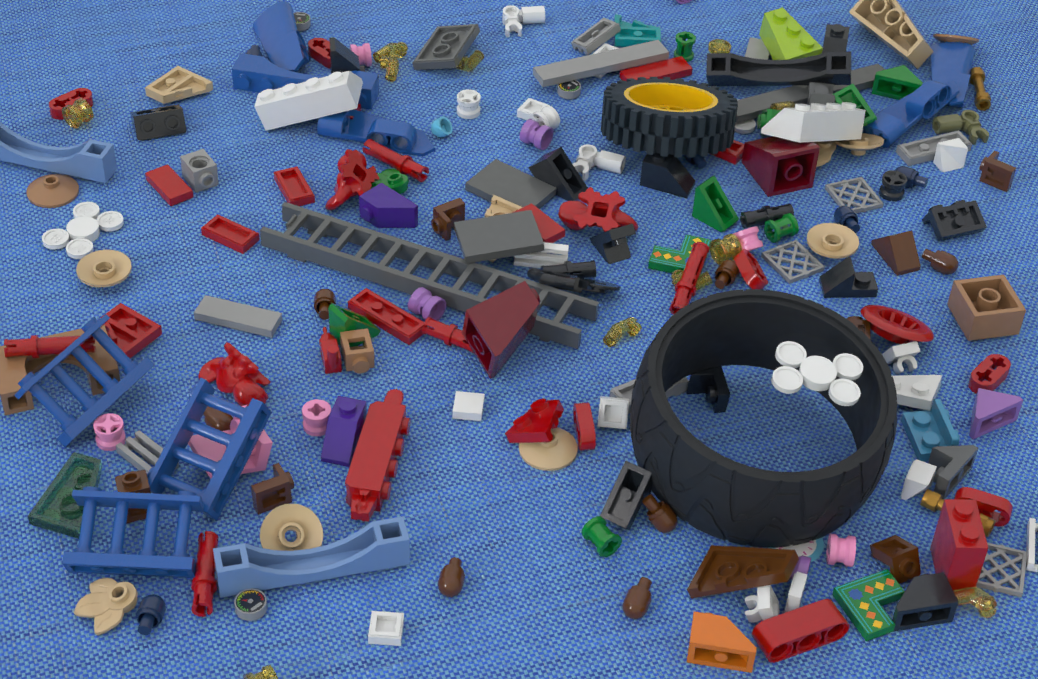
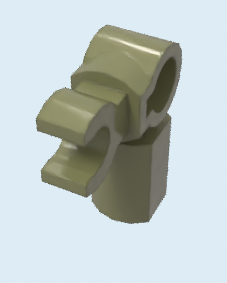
(967, 122)

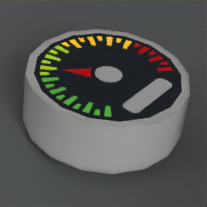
(303, 21)
(569, 89)
(250, 604)

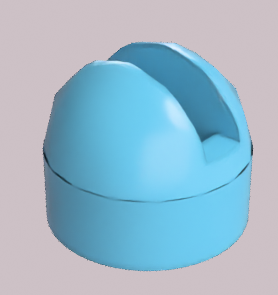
(441, 127)

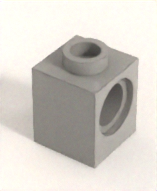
(199, 170)

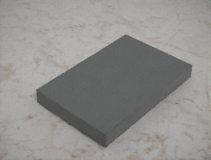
(446, 47)
(510, 185)
(498, 236)

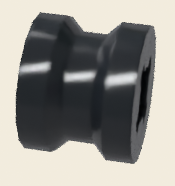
(893, 185)

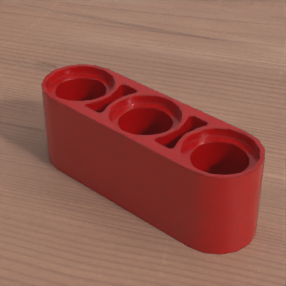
(800, 630)

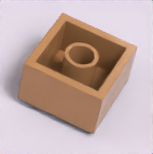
(986, 307)

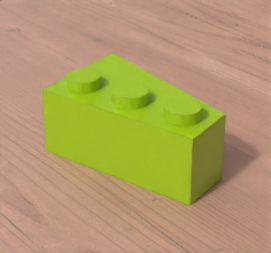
(786, 37)

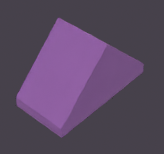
(993, 411)

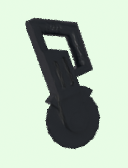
(570, 282)

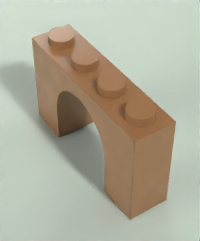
(16, 368)

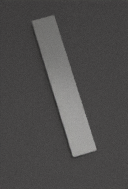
(600, 63)

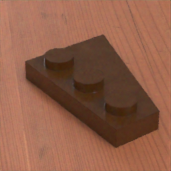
(741, 568)

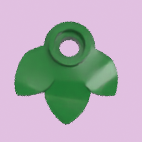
(393, 179)

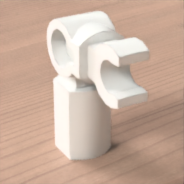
(527, 15)
(589, 157)

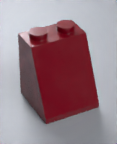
(781, 164)
(500, 325)

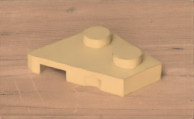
(178, 85)

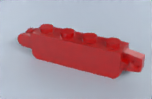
(376, 456)

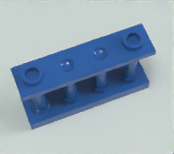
(91, 406)
(225, 471)
(147, 561)

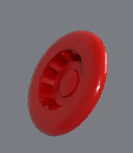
(896, 325)

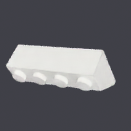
(308, 99)
(817, 123)

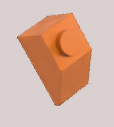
(719, 644)

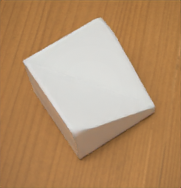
(950, 155)
(918, 479)

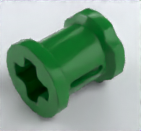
(685, 46)
(777, 224)
(601, 536)

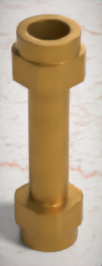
(982, 98)
(934, 501)

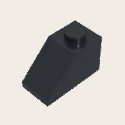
(835, 38)
(342, 58)
(559, 172)
(666, 175)
(926, 603)

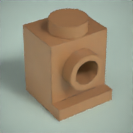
(359, 357)

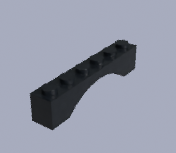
(737, 70)

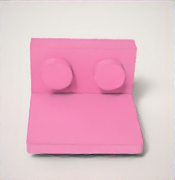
(215, 451)

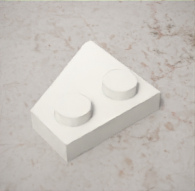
(917, 390)

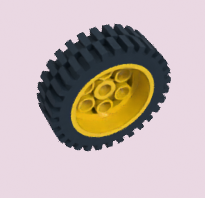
(669, 116)

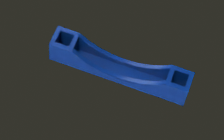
(258, 74)

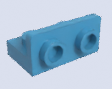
(929, 429)

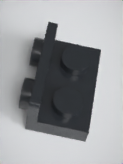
(158, 122)
(955, 220)

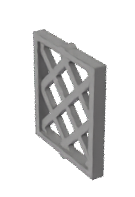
(831, 189)
(769, 258)
(995, 585)

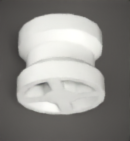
(468, 104)
(547, 116)

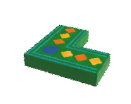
(670, 259)
(864, 600)

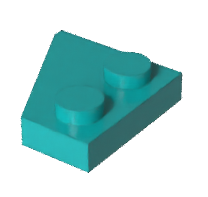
(635, 33)

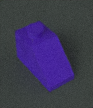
(387, 208)
(343, 430)

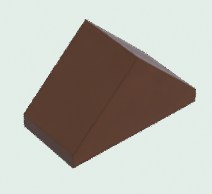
(898, 252)

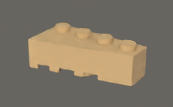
(893, 27)

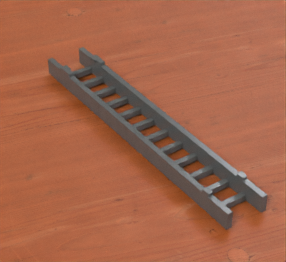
(323, 225)

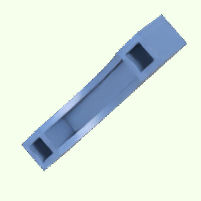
(88, 160)
(373, 548)

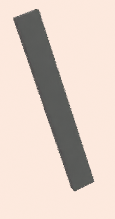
(752, 106)

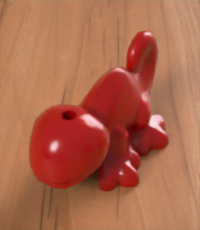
(352, 179)
(600, 212)
(236, 375)

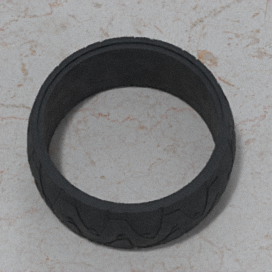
(738, 499)

